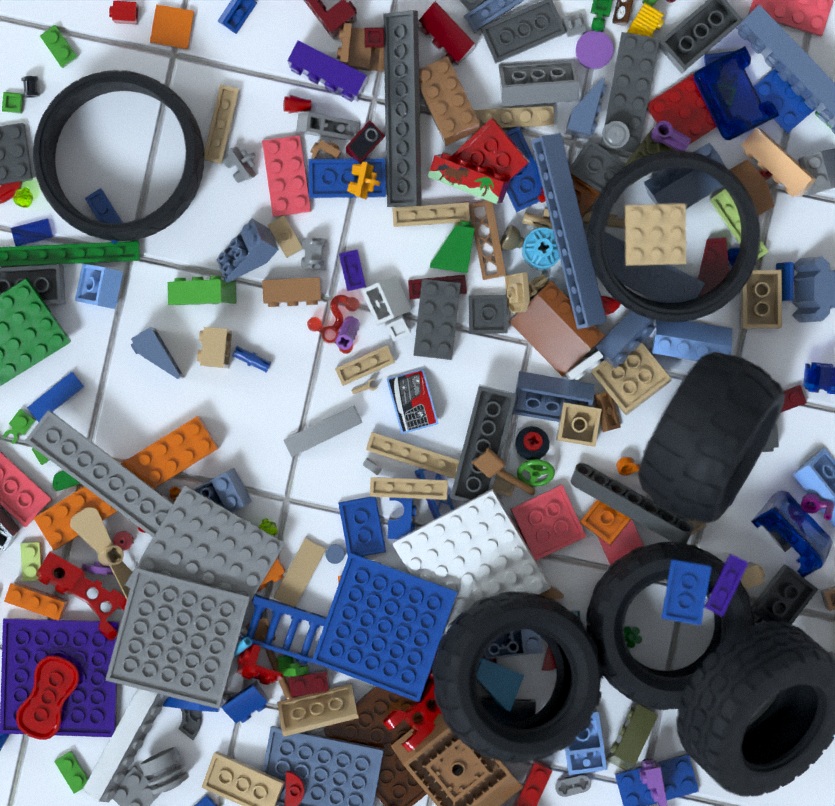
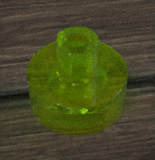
(23, 197)
(269, 526)

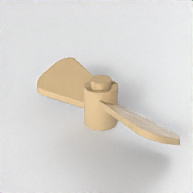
(91, 529)

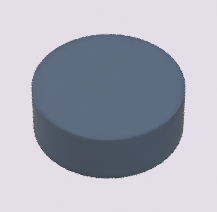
(335, 554)

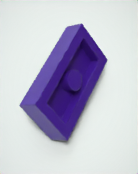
(352, 270)

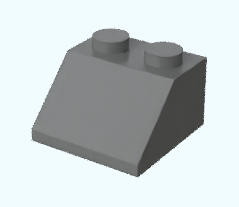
(822, 167)

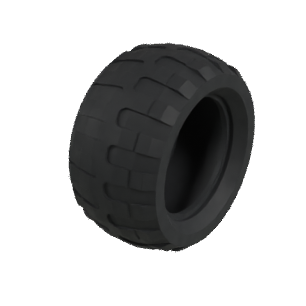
(710, 436)
(608, 611)
(575, 686)

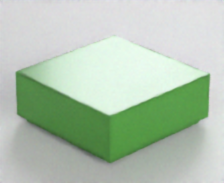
(12, 102)

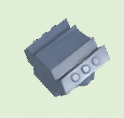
(813, 289)

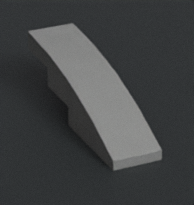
(323, 431)

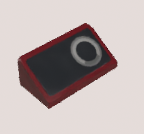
(364, 142)

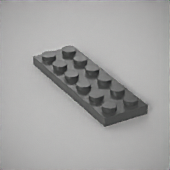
(632, 86)

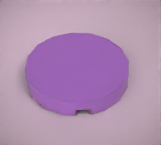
(594, 50)

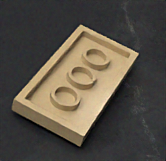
(317, 710)
(241, 782)

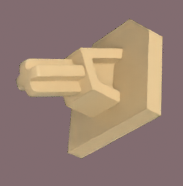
(520, 290)

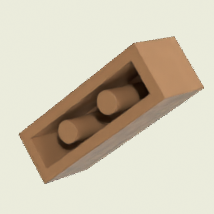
(292, 291)

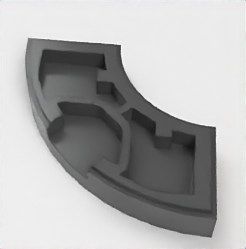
(190, 722)

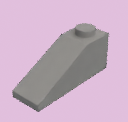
(326, 126)

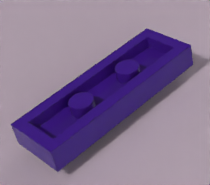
(726, 584)

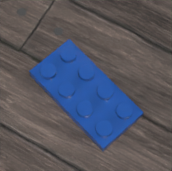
(332, 176)
(527, 183)
(677, 781)

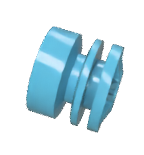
(536, 258)

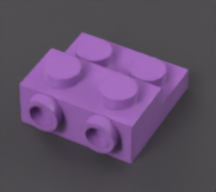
(652, 777)

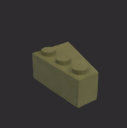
(631, 737)

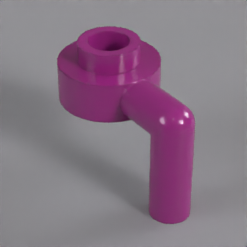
(816, 504)

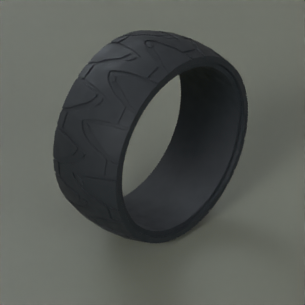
(62, 109)
(727, 288)

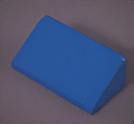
(236, 14)
(787, 280)

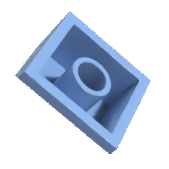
(99, 286)

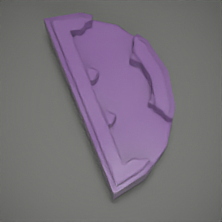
(97, 568)

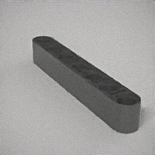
(631, 504)

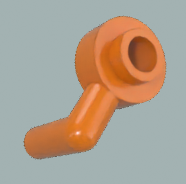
(627, 466)

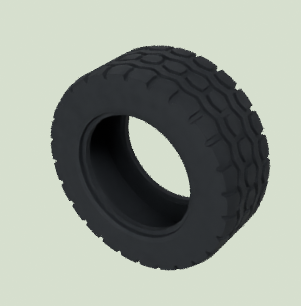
(736, 685)

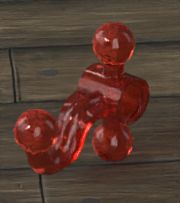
(314, 323)

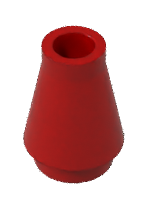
(296, 104)

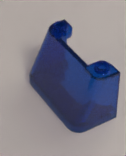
(732, 96)
(798, 529)

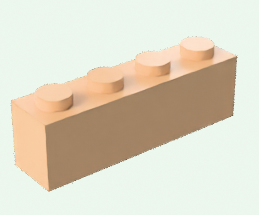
(778, 162)

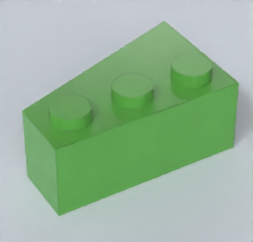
(201, 291)

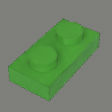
(58, 46)
(72, 771)

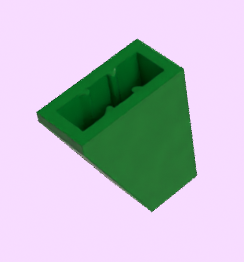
(455, 249)

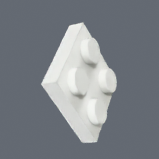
(590, 362)

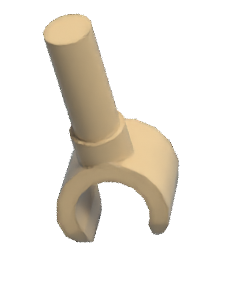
(364, 387)

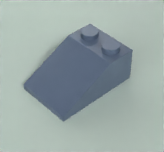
(152, 348)

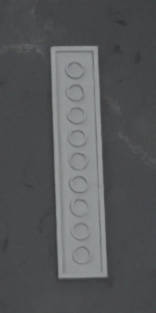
(99, 472)

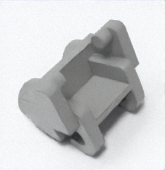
(313, 253)

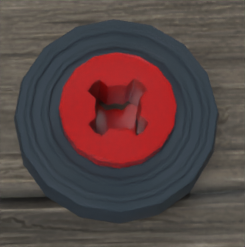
(530, 450)

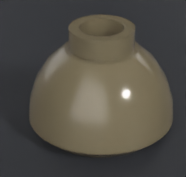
(511, 239)

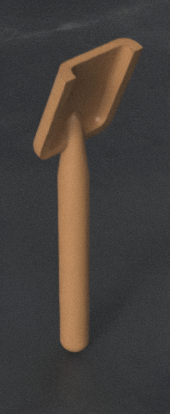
(490, 464)
(261, 633)

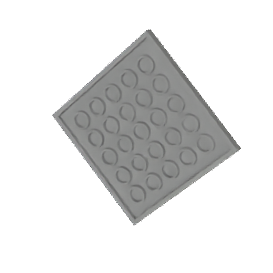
(210, 546)
(177, 638)

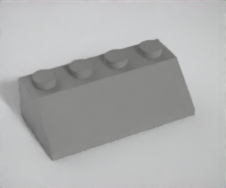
(539, 82)

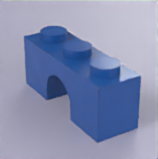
(401, 526)

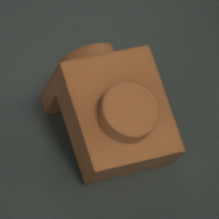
(329, 148)

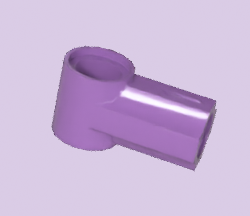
(671, 138)

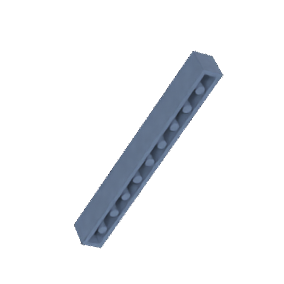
(568, 230)

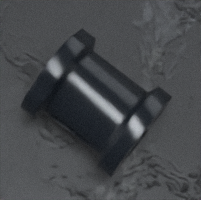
(30, 86)

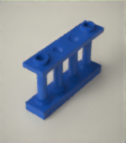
(297, 616)

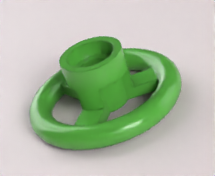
(535, 468)

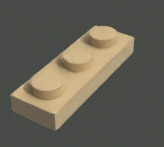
(364, 365)

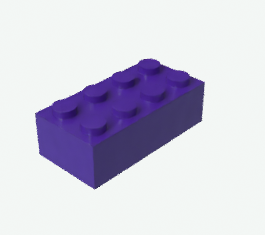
(327, 70)

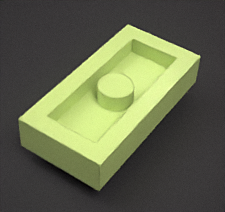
(30, 560)

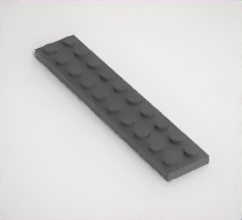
(402, 109)

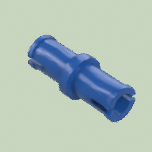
(251, 359)

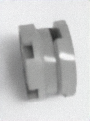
(615, 134)

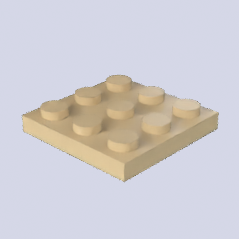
(655, 234)
(633, 380)

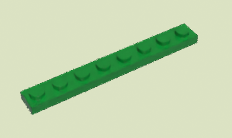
(69, 254)

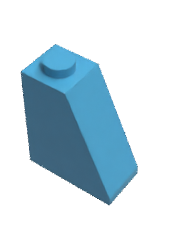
(499, 682)

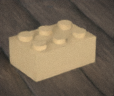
(761, 301)
(215, 347)

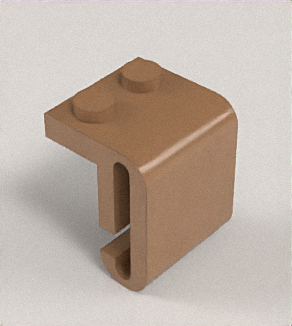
(354, 52)

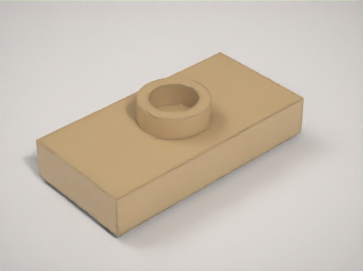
(285, 236)

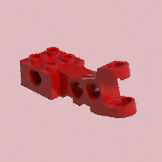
(77, 585)
(427, 716)

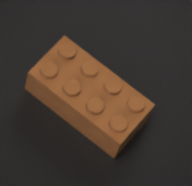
(447, 101)

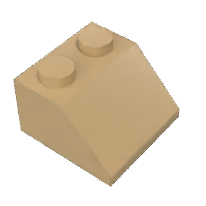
(578, 424)

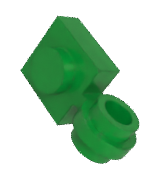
(600, 8)

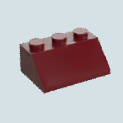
(446, 34)

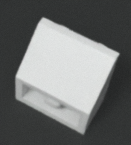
(386, 300)

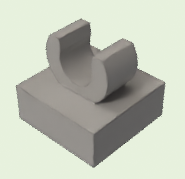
(574, 25)

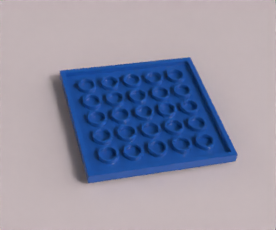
(384, 627)

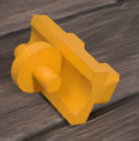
(366, 180)

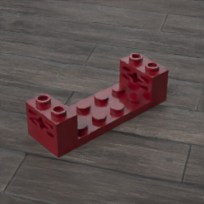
(335, 17)

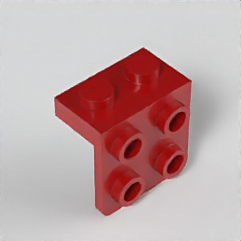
(247, 667)

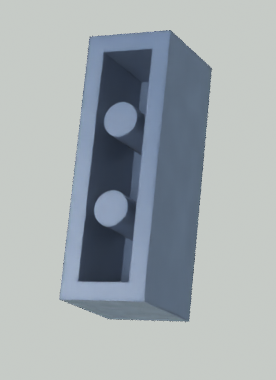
(625, 338)

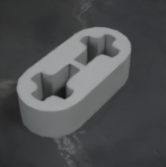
(571, 780)

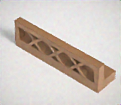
(494, 236)

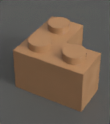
(755, 185)

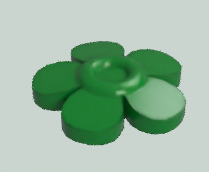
(631, 636)

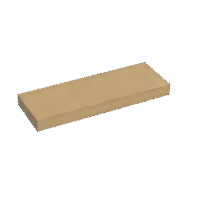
(299, 573)

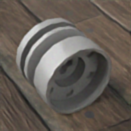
(164, 770)

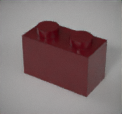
(309, 683)

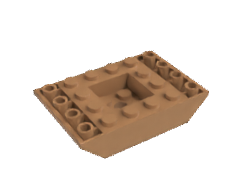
(431, 763)

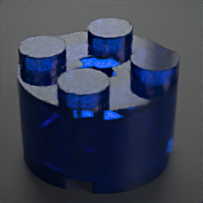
(819, 377)

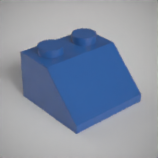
(246, 702)

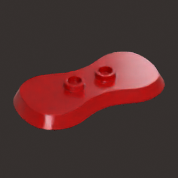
(41, 711)

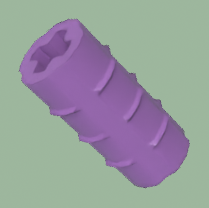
(347, 332)

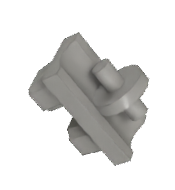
(242, 161)

